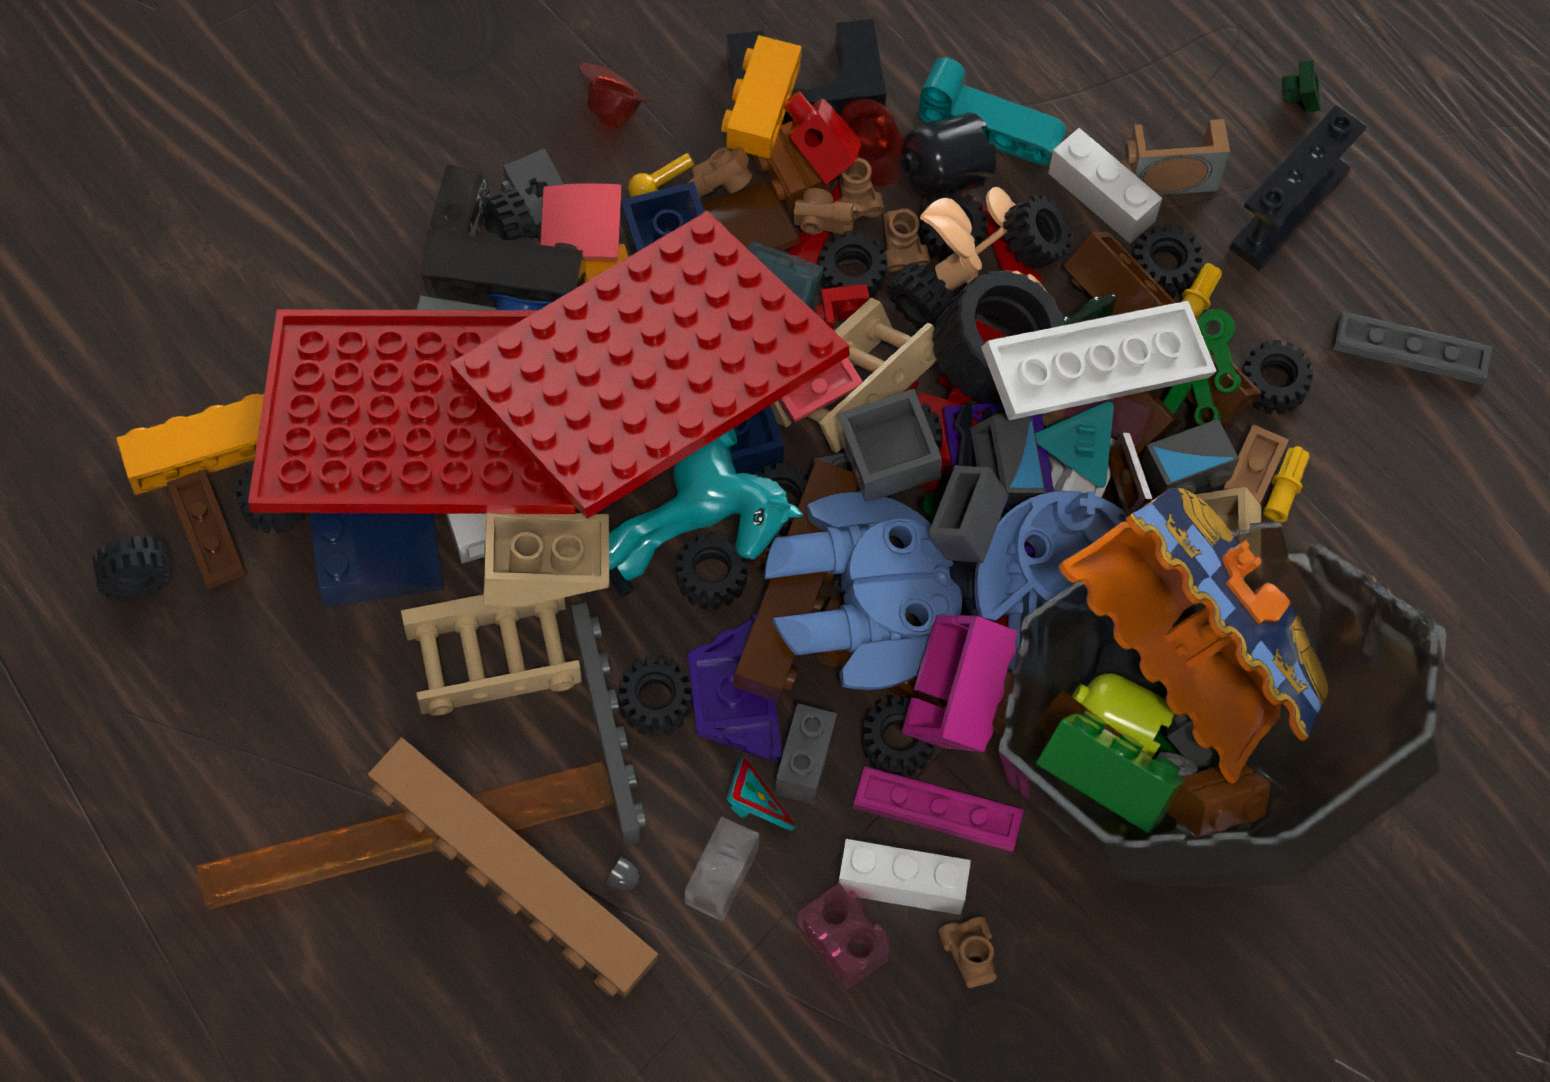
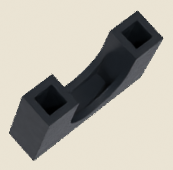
(858, 64)

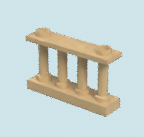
(889, 377)
(465, 617)

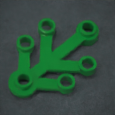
(1219, 345)

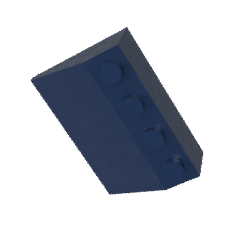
(374, 556)

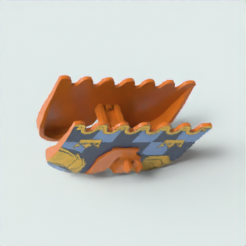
(1228, 660)

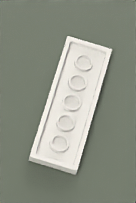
(1098, 360)

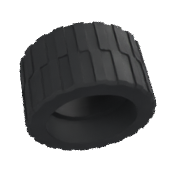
(1001, 294)

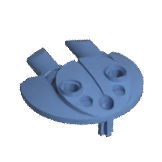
(1057, 528)
(877, 583)

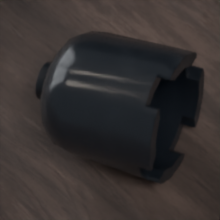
(948, 155)

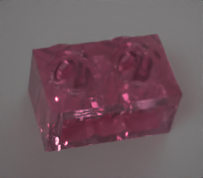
(834, 940)

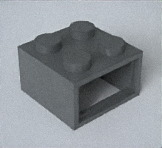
(889, 445)

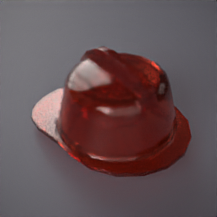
(610, 95)
(879, 139)

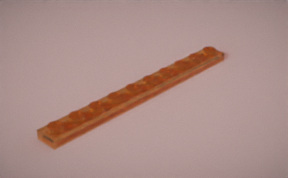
(392, 839)

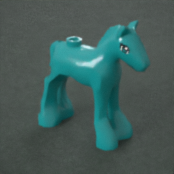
(705, 496)

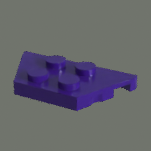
(727, 712)

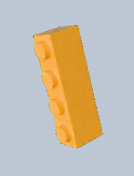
(184, 445)

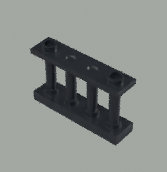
(1297, 187)

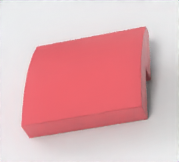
(583, 217)
(821, 390)

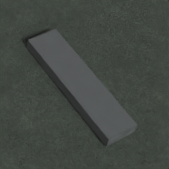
(1412, 348)

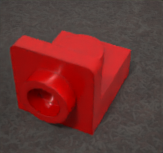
(840, 303)

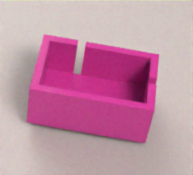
(967, 669)

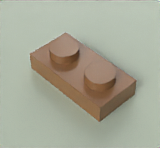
(1257, 461)

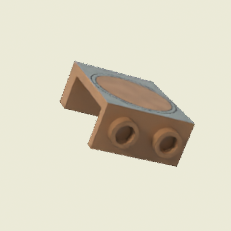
(1180, 168)

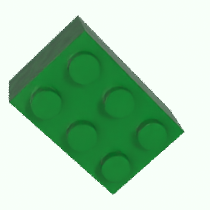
(1112, 770)

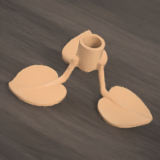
(955, 230)

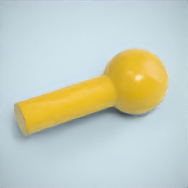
(645, 183)

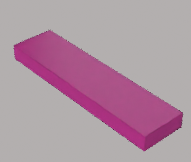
(938, 808)

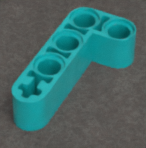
(1009, 125)

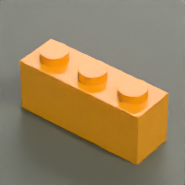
(760, 96)

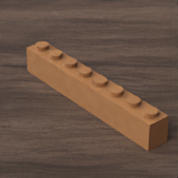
(512, 868)

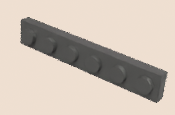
(611, 738)

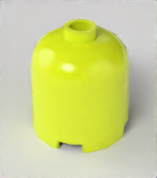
(1126, 708)

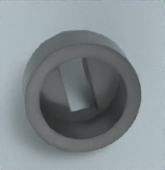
(623, 876)

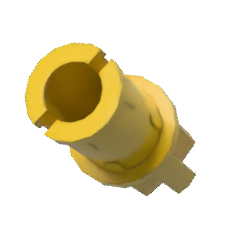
(1202, 288)
(1286, 484)

